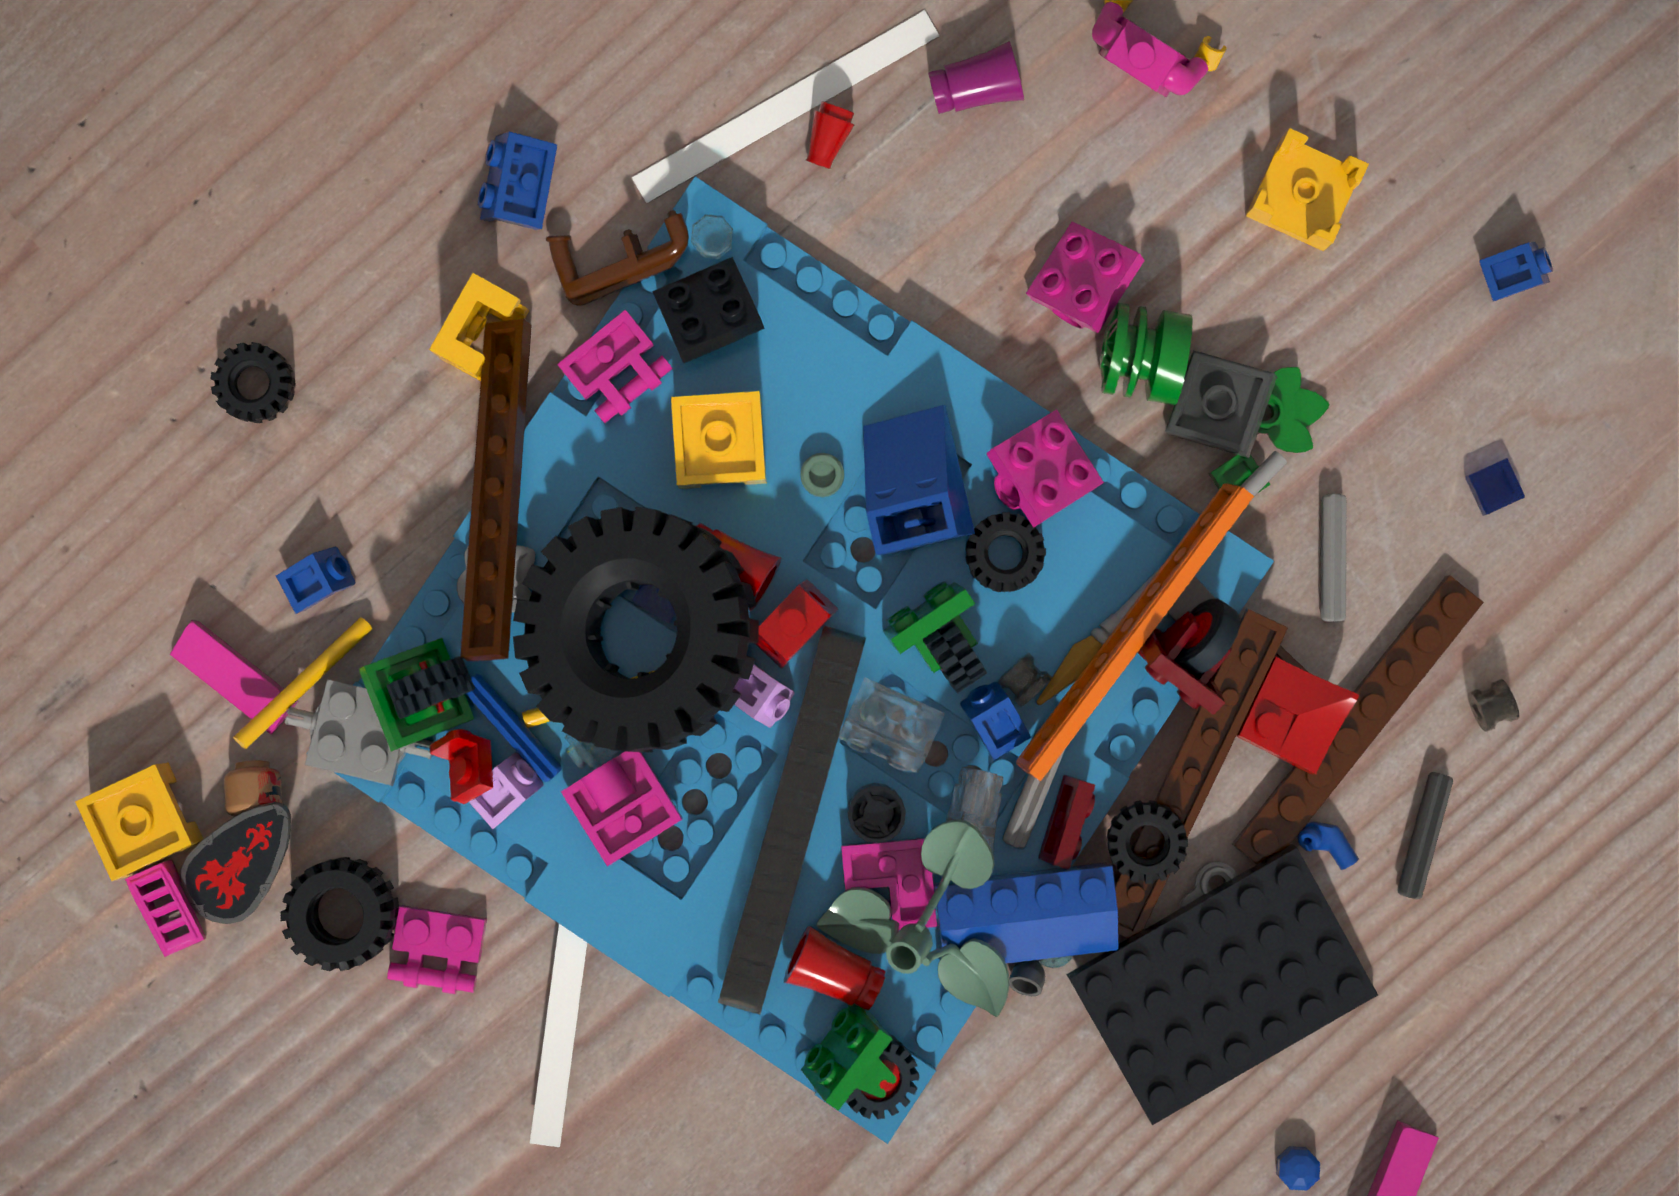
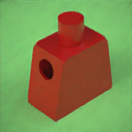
(794, 623)

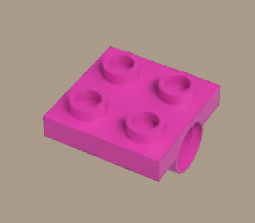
(1085, 277)
(1042, 469)
(621, 805)

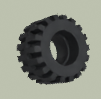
(304, 921)

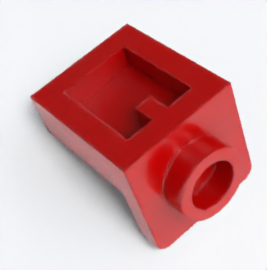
(468, 763)

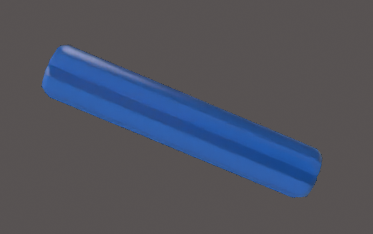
(513, 729)

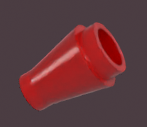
(829, 131)

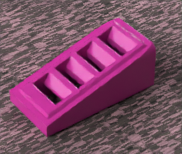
(144, 901)

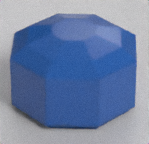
(1298, 1168)

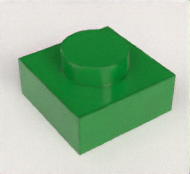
(1235, 471)

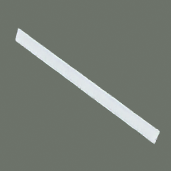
(785, 106)
(558, 1039)

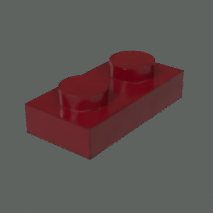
(1072, 806)

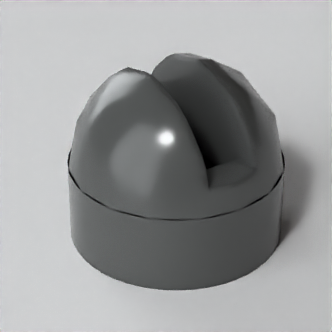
(1027, 978)

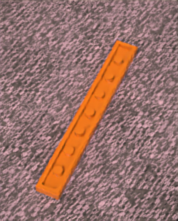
(1133, 630)

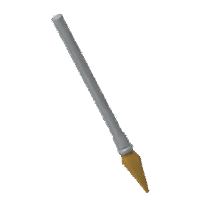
(1086, 649)

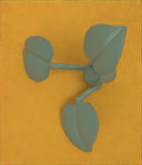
(971, 974)

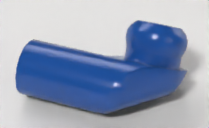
(1328, 838)

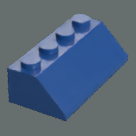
(1035, 913)

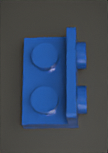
(517, 180)

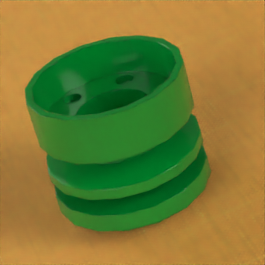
(1146, 353)

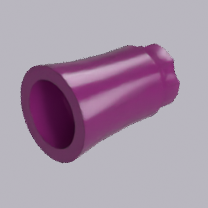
(977, 81)

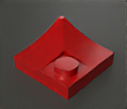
(1296, 715)

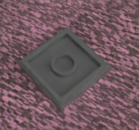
(1221, 404)

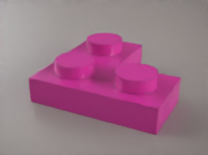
(895, 866)

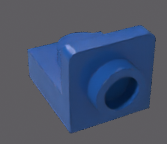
(1516, 270)
(315, 578)
(995, 719)

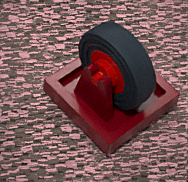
(1193, 652)

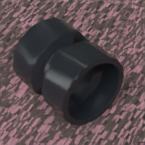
(876, 813)

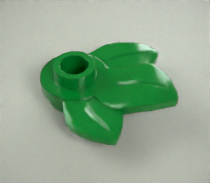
(1292, 412)

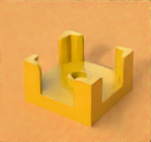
(1305, 191)
(468, 321)
(718, 439)
(137, 821)

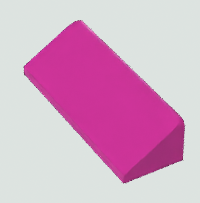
(226, 671)
(1403, 1162)

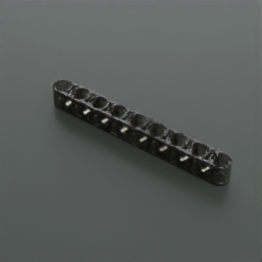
(792, 820)

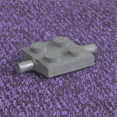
(350, 737)

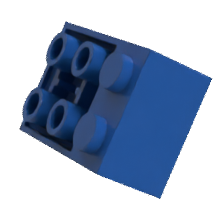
(914, 482)

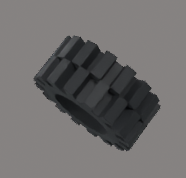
(227, 378)
(1032, 552)
(1147, 868)

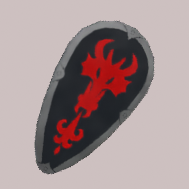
(237, 863)

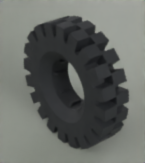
(567, 616)

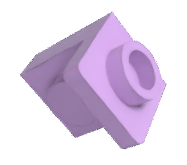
(763, 697)
(512, 785)

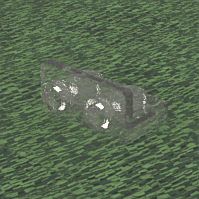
(891, 726)

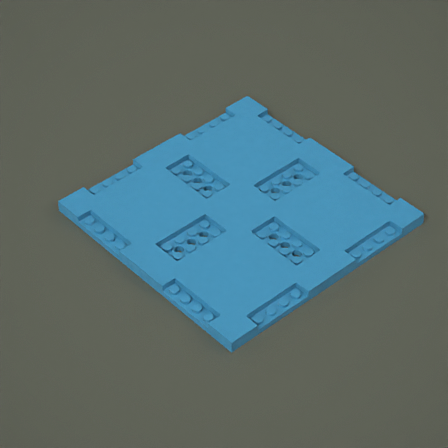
(822, 374)

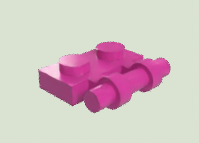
(606, 356)
(437, 935)

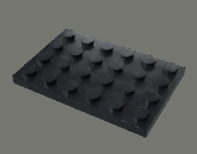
(1222, 984)

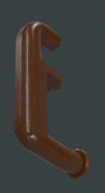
(626, 272)

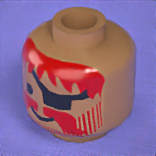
(251, 785)

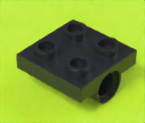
(708, 310)

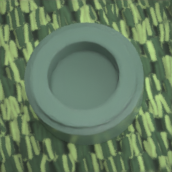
(822, 475)

